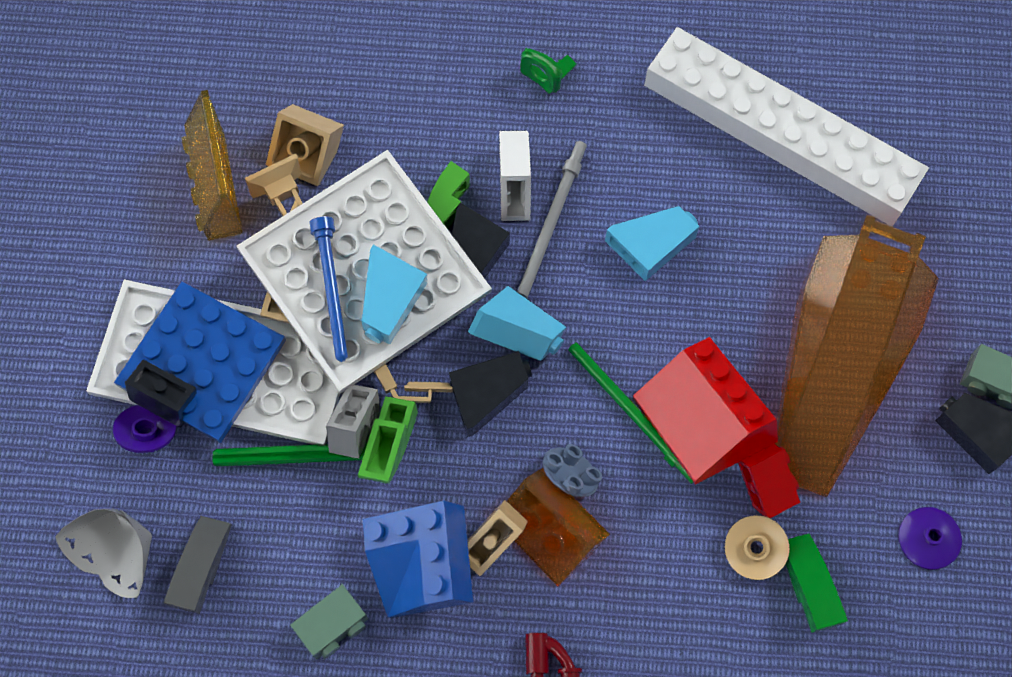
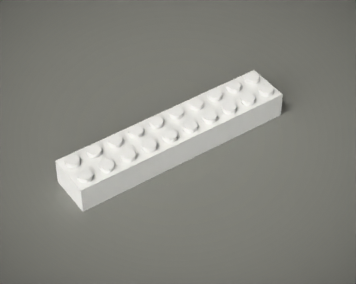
(785, 126)

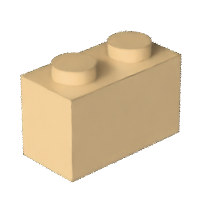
(494, 537)

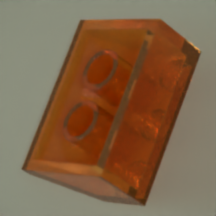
(558, 527)

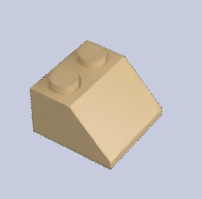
(307, 135)

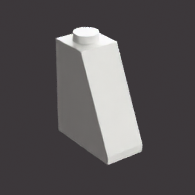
(515, 176)

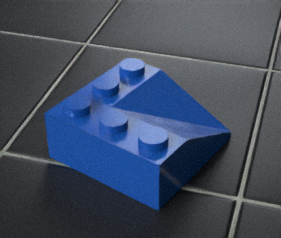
(420, 558)

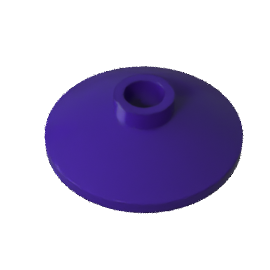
(142, 430)
(918, 546)

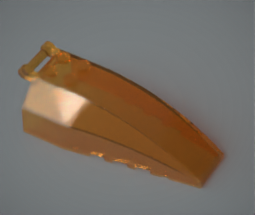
(848, 344)

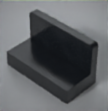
(159, 392)

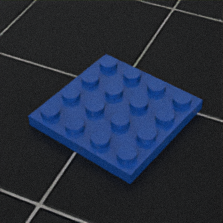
(211, 350)

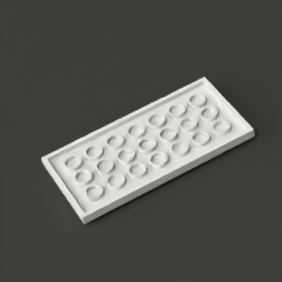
(288, 402)

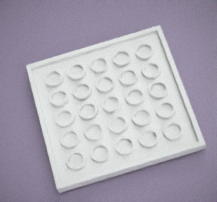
(368, 208)

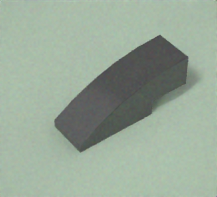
(198, 565)

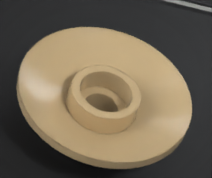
(762, 564)

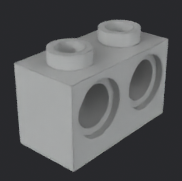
(353, 421)

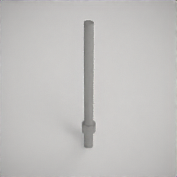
(570, 171)

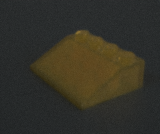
(211, 171)

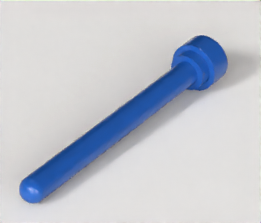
(323, 229)

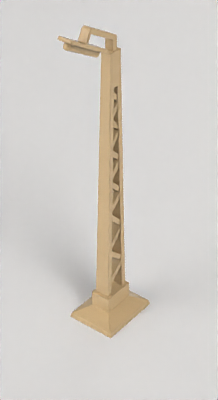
(278, 185)

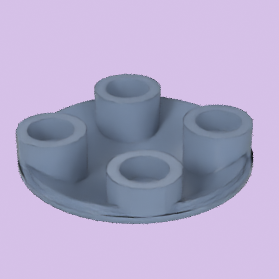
(571, 471)

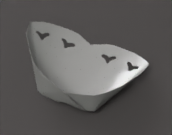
(116, 547)

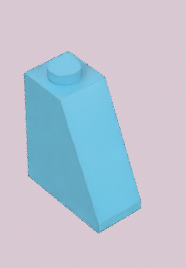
(652, 239)
(389, 294)
(518, 325)

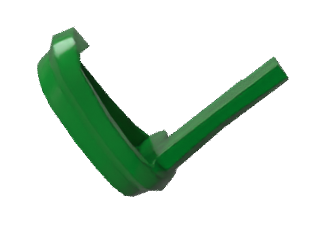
(554, 71)

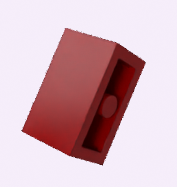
(770, 481)

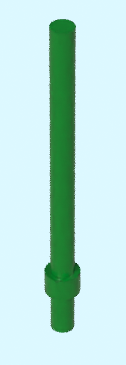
(626, 404)

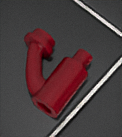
(537, 648)

